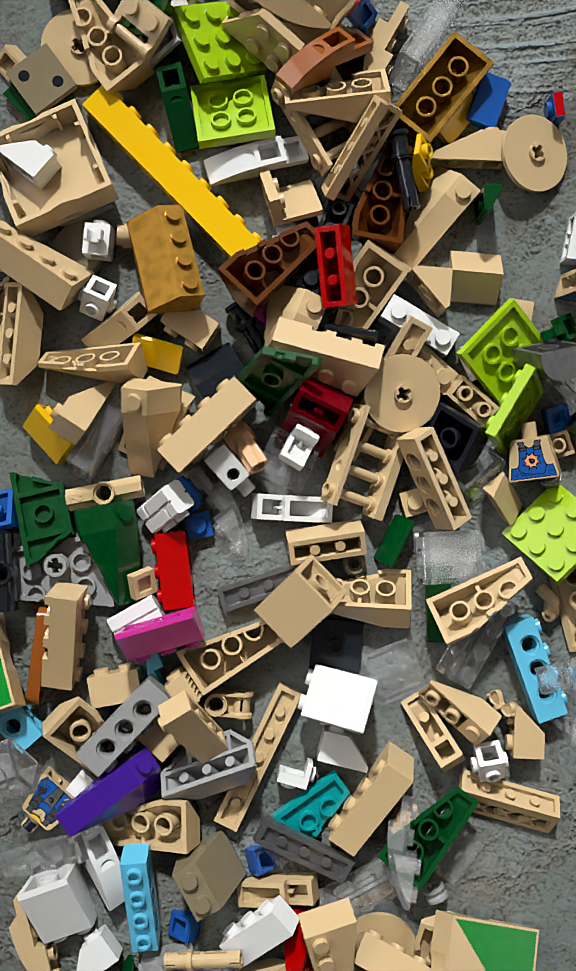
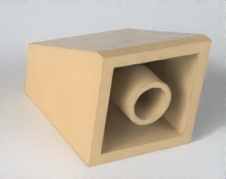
(301, 601)

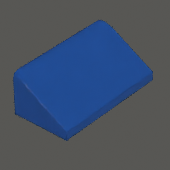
(488, 101)

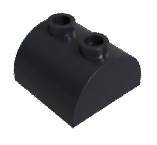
(459, 437)

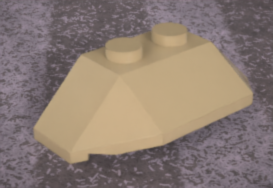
(19, 333)

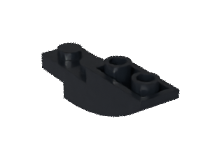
(335, 213)

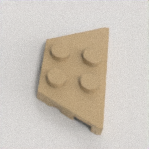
(264, 37)

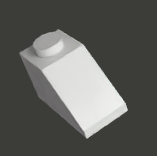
(32, 161)
(339, 749)
(98, 950)

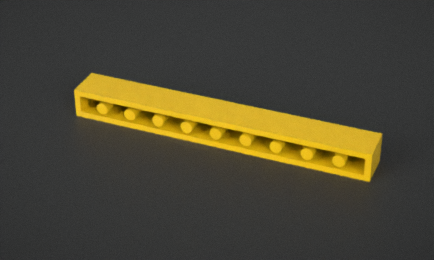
(169, 173)

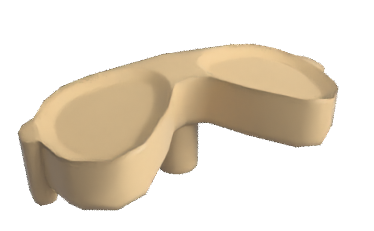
(497, 700)

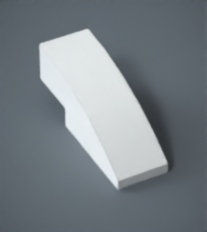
(290, 508)

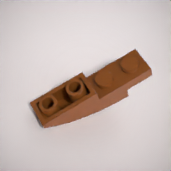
(319, 57)

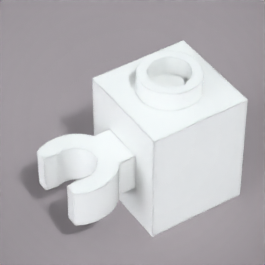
(98, 241)

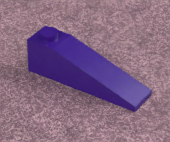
(113, 793)

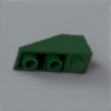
(178, 107)

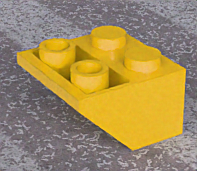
(51, 442)

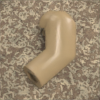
(551, 603)

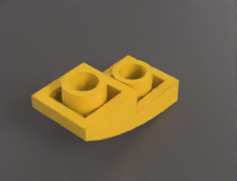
(421, 163)

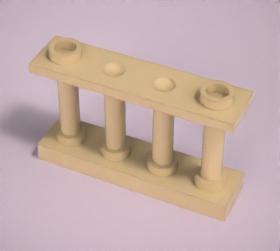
(319, 157)
(381, 481)

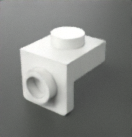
(298, 446)
(294, 778)

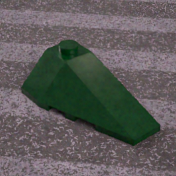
(113, 542)
(436, 831)

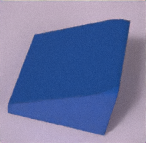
(259, 860)
(184, 926)

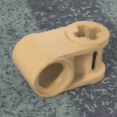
(231, 703)

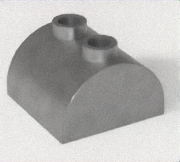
(552, 359)

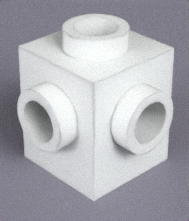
(98, 298)
(489, 761)

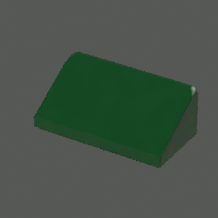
(485, 201)
(394, 540)

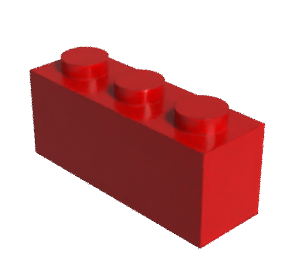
(335, 265)
(174, 570)

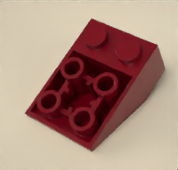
(318, 409)

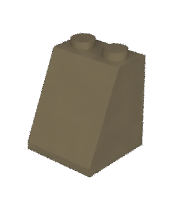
(208, 874)

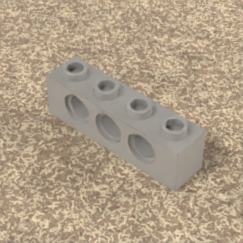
(93, 752)

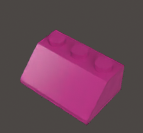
(161, 634)

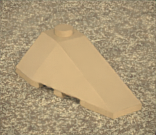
(110, 57)
(439, 209)
(293, 304)
(104, 363)
(72, 726)

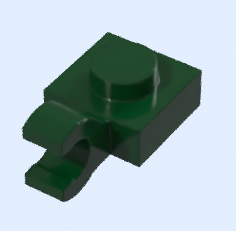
(563, 329)

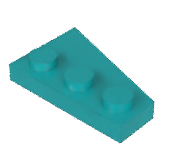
(314, 805)

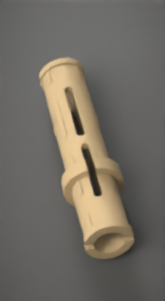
(203, 959)

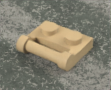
(146, 18)

